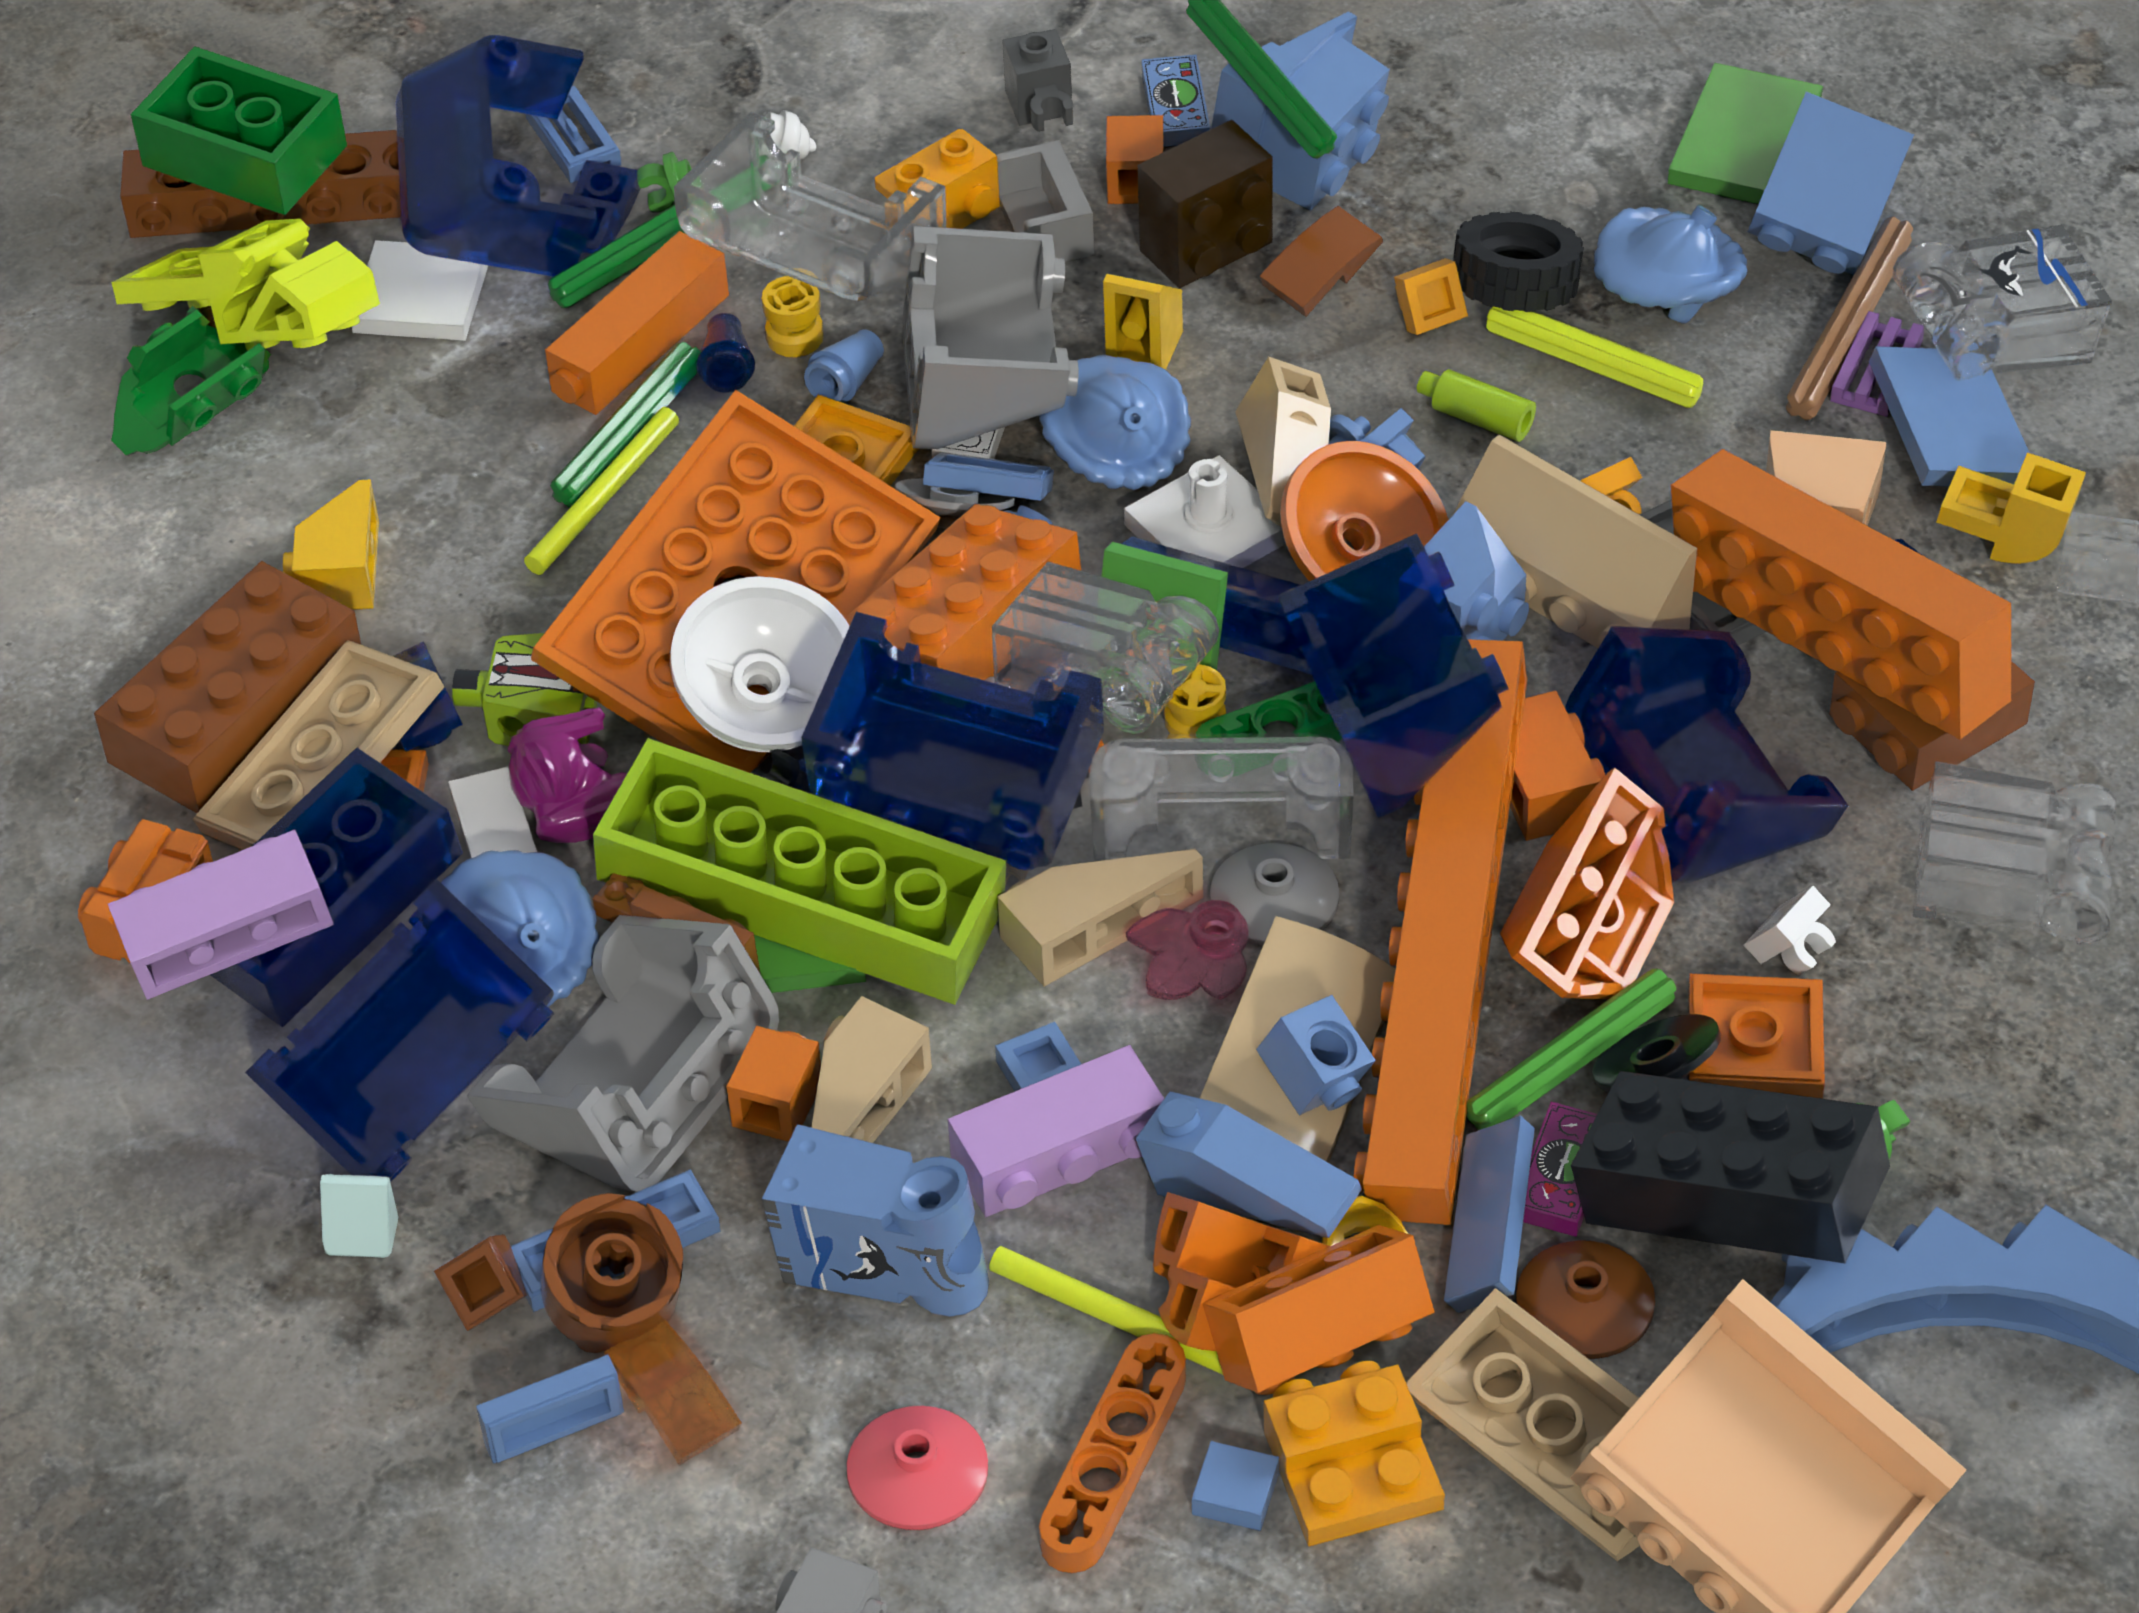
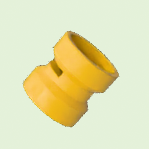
(792, 317)

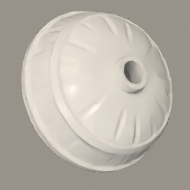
(749, 636)

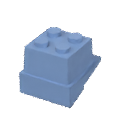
(1339, 84)

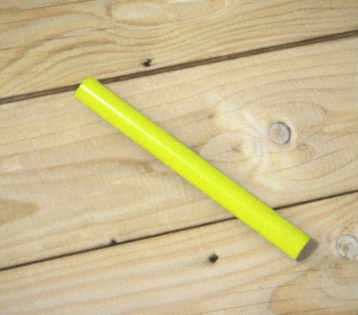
(601, 491)
(1090, 1300)

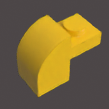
(2020, 517)

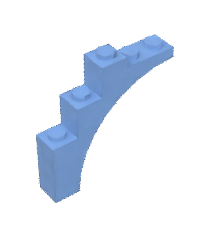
(1944, 1273)

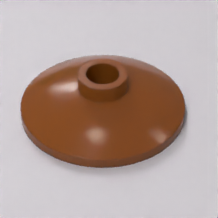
(1592, 1320)

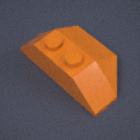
(1595, 895)

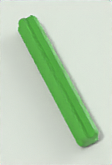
(1571, 1050)

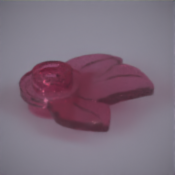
(1188, 952)

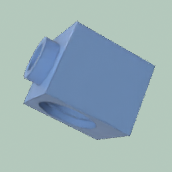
(1316, 1056)

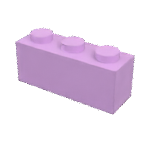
(220, 914)
(1054, 1130)

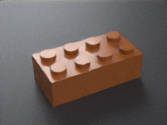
(222, 685)

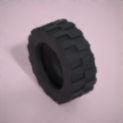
(1518, 261)

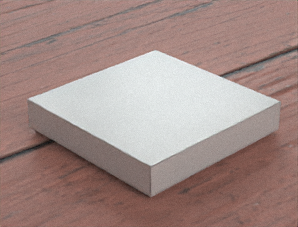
(421, 294)

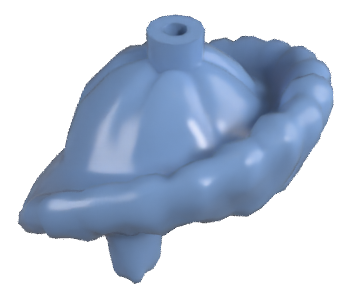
(1668, 259)
(1122, 424)
(534, 910)

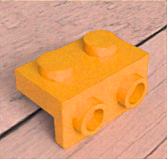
(960, 165)

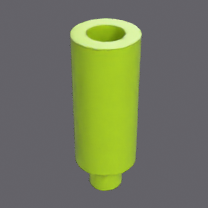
(1479, 403)

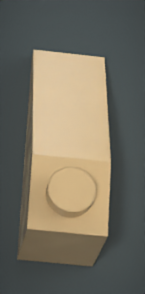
(1086, 908)
(869, 1070)

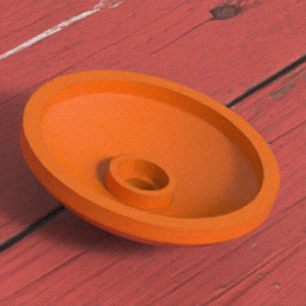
(1357, 496)

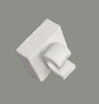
(1789, 928)

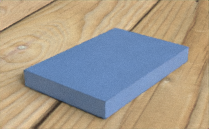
(1946, 418)

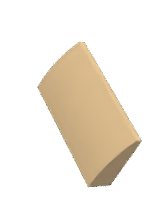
(1290, 973)
(1527, 1408)

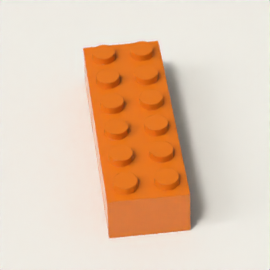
(1846, 594)

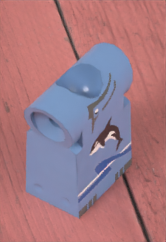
(875, 1223)

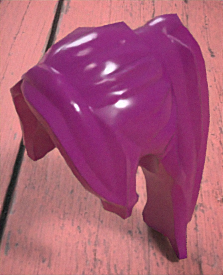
(562, 777)

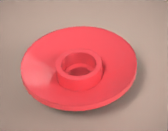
(917, 1490)

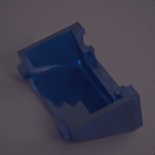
(1394, 667)
(1667, 720)
(405, 1037)

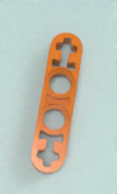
(1109, 1450)

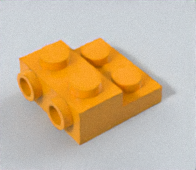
(1351, 1452)

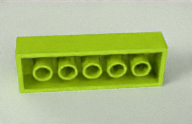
(803, 869)

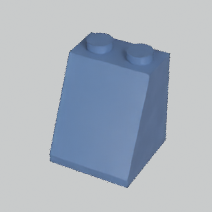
(1830, 184)

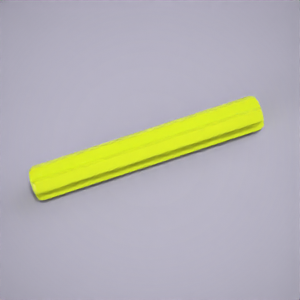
(1597, 355)

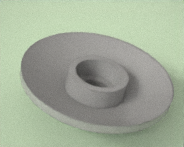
(948, 502)
(1277, 882)

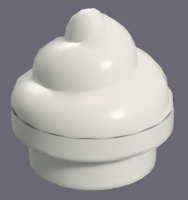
(791, 133)

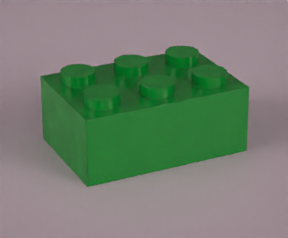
(239, 130)

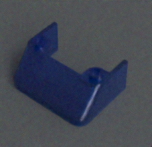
(452, 189)

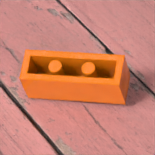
(1319, 1309)

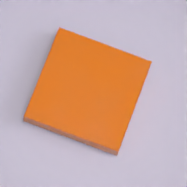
(1767, 1032)

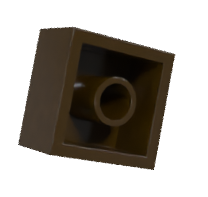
(1205, 203)

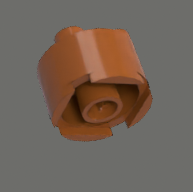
(627, 1239)

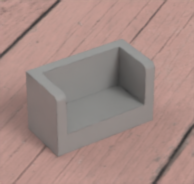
(1045, 197)

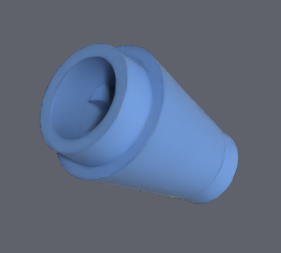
(843, 366)

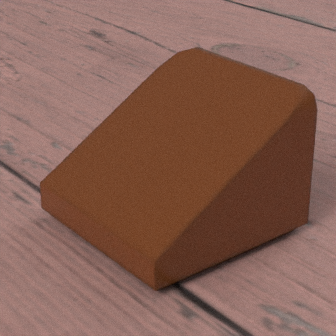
(482, 1281)

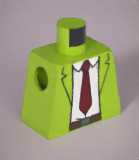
(516, 690)

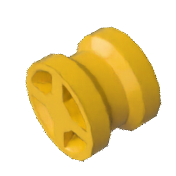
(1196, 701)

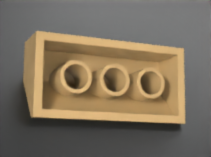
(1581, 551)

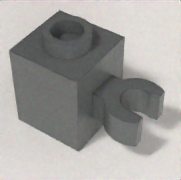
(1038, 78)

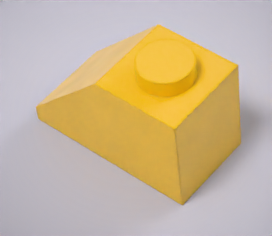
(1141, 320)
(339, 548)

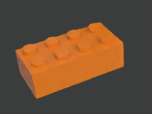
(964, 584)

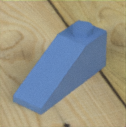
(1242, 1167)

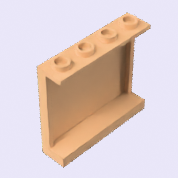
(1766, 1468)

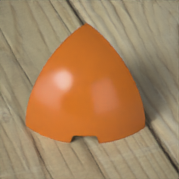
(1212, 1253)

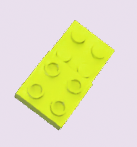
(260, 286)

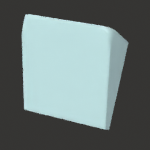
(357, 1215)

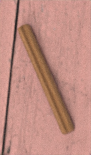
(1840, 331)

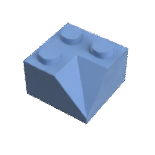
(1485, 575)

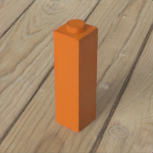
(637, 323)

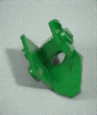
(148, 407)

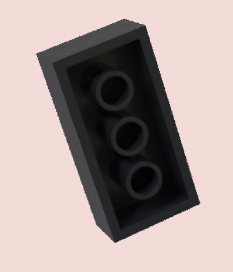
(1732, 1166)

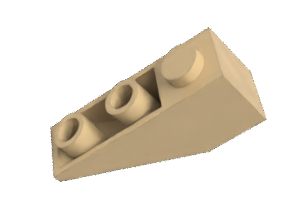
(1281, 425)

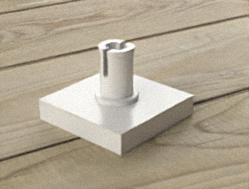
(1207, 514)

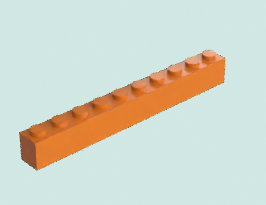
(1441, 965)

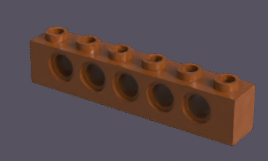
(355, 187)

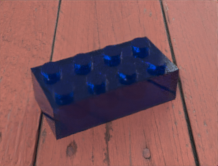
(373, 854)

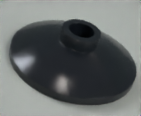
(1661, 1049)

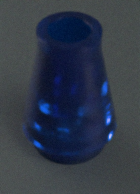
(725, 355)

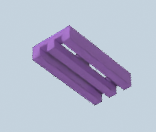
(1889, 334)

